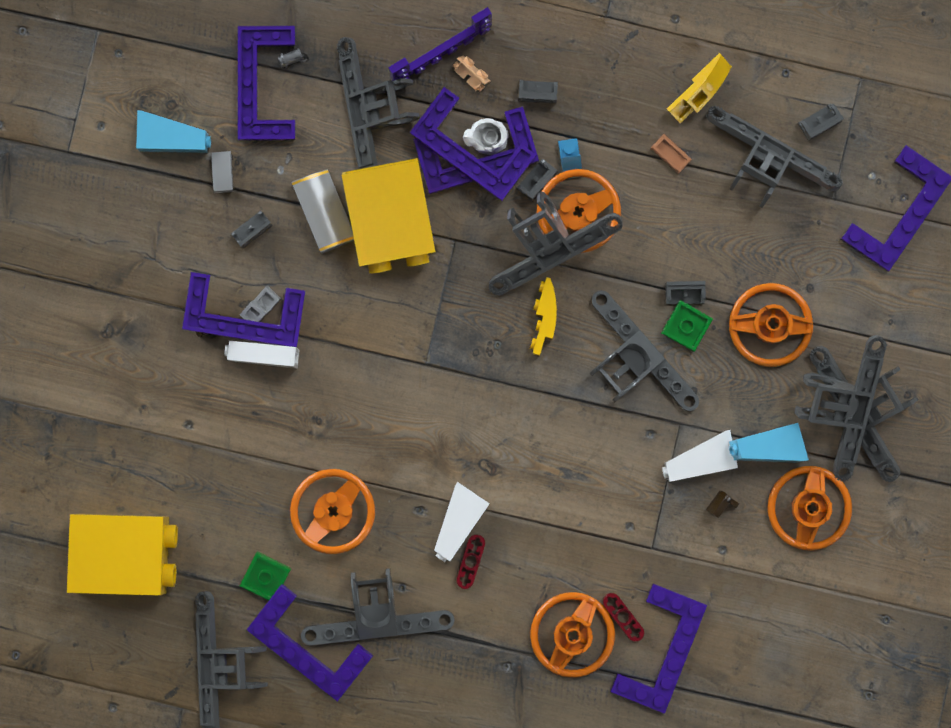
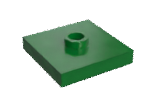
(686, 326)
(264, 576)

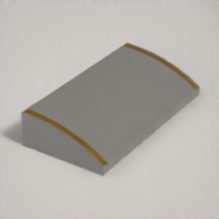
(323, 210)

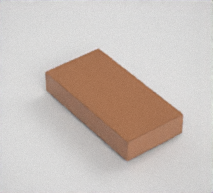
(671, 154)

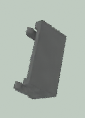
(538, 91)
(820, 121)
(537, 179)
(251, 229)
(687, 291)

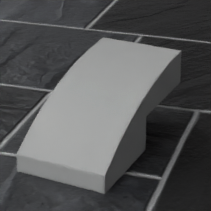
(222, 172)
(261, 305)

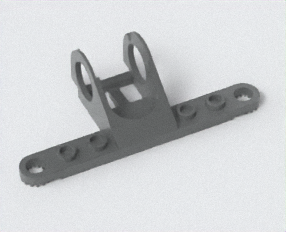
(363, 104)
(771, 154)
(549, 248)
(639, 355)
(851, 408)
(871, 441)
(376, 619)
(213, 663)

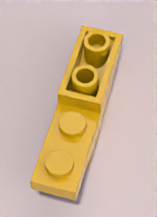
(702, 90)
(546, 309)

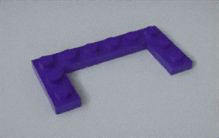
(481, 25)
(248, 124)
(444, 179)
(496, 183)
(935, 184)
(198, 321)
(691, 616)
(265, 630)

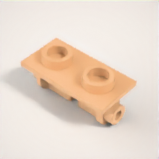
(466, 67)

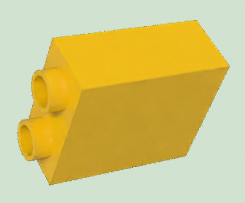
(389, 215)
(120, 554)

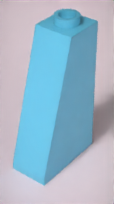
(166, 135)
(775, 445)

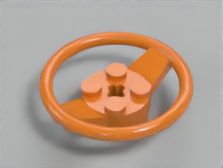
(591, 205)
(758, 324)
(813, 493)
(323, 522)
(580, 622)

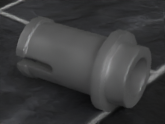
(290, 58)

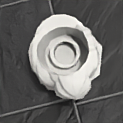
(487, 136)

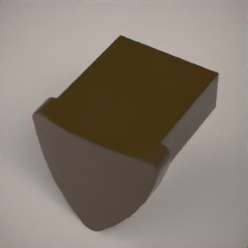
(720, 503)

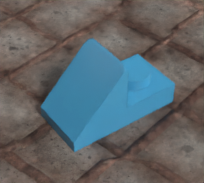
(569, 155)

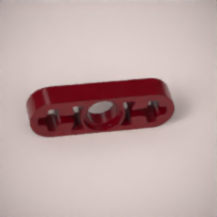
(462, 573)
(636, 625)

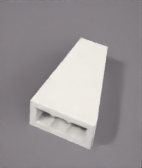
(262, 354)
(702, 459)
(461, 516)

